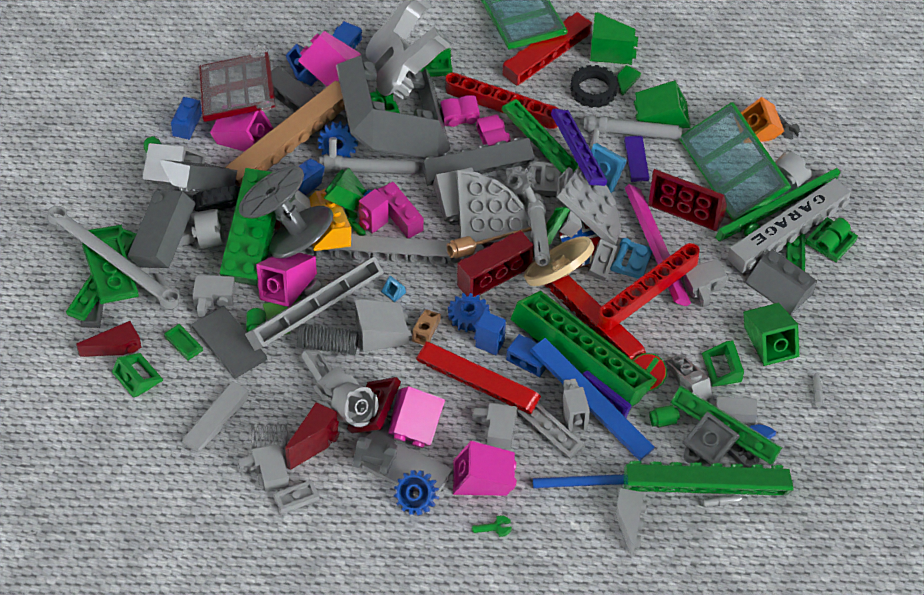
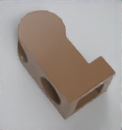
(425, 327)

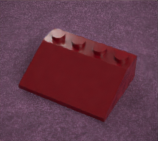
(687, 200)

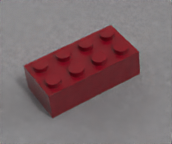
(495, 264)

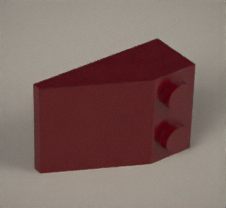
(313, 435)

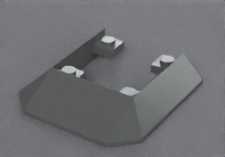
(391, 131)

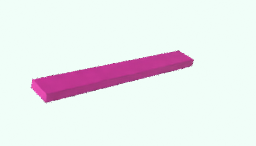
(655, 239)

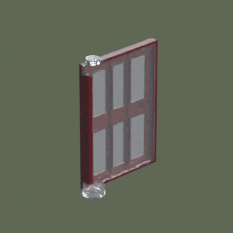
(237, 85)

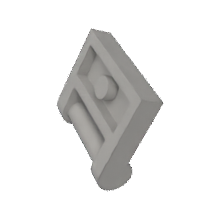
(549, 177)

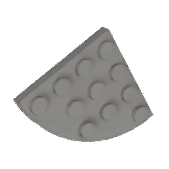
(592, 205)
(488, 208)

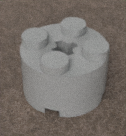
(793, 169)
(207, 229)
(330, 381)
(354, 404)

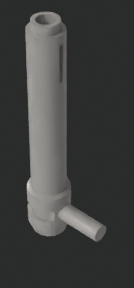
(604, 124)
(367, 165)
(536, 211)

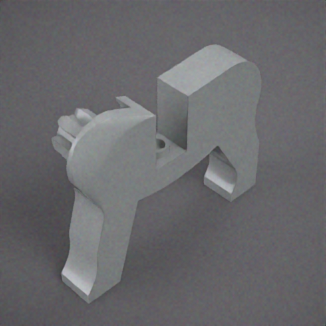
(396, 56)

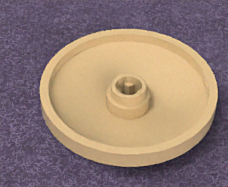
(563, 260)

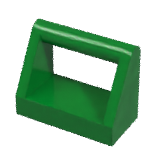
(736, 370)
(131, 378)

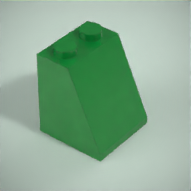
(612, 41)
(663, 105)
(772, 333)

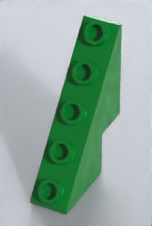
(345, 190)

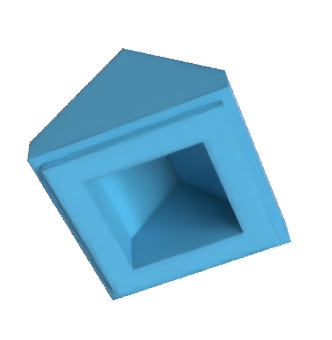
(393, 289)

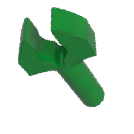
(355, 226)
(494, 526)

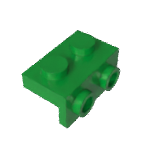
(440, 65)

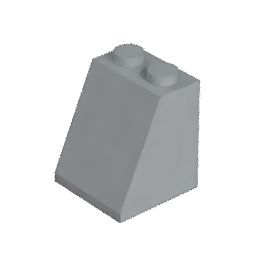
(153, 169)
(446, 192)
(381, 324)

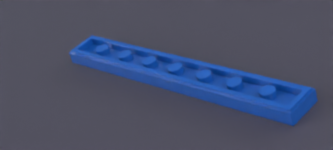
(597, 403)

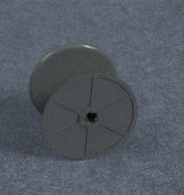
(298, 229)

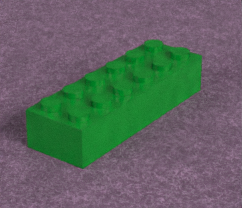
(248, 237)

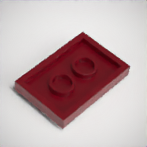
(385, 392)

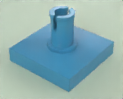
(610, 164)

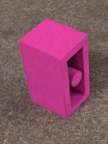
(373, 211)

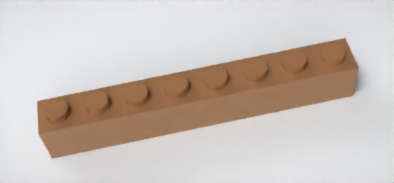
(291, 132)

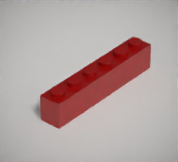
(541, 53)

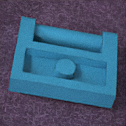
(637, 262)

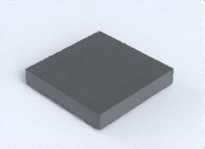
(711, 439)

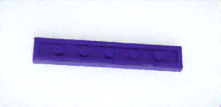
(579, 147)

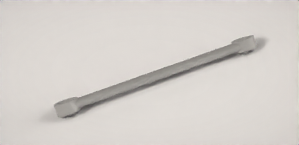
(113, 257)

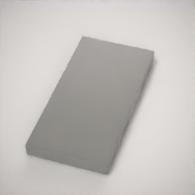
(411, 460)

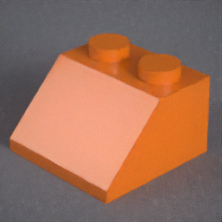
(763, 119)

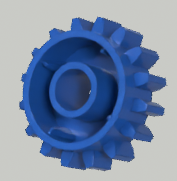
(340, 132)
(466, 310)
(406, 496)

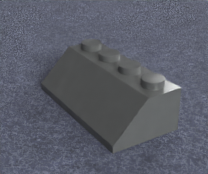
(198, 176)

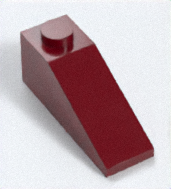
(112, 342)

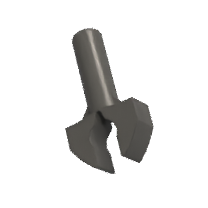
(787, 127)

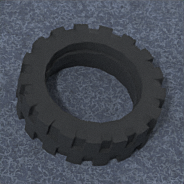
(594, 72)
(216, 198)

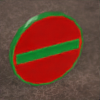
(655, 366)

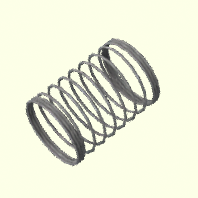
(254, 435)

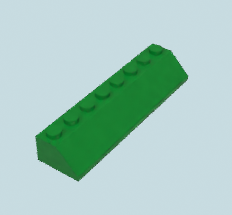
(582, 346)
(707, 479)

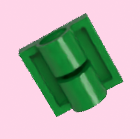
(832, 238)

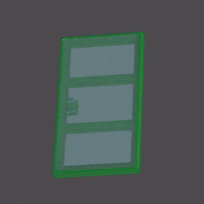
(524, 21)
(734, 161)

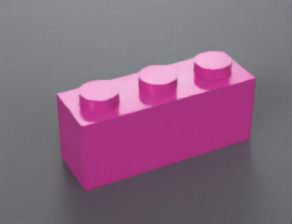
(402, 211)

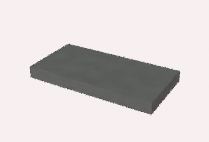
(228, 342)

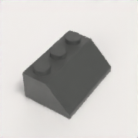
(781, 281)

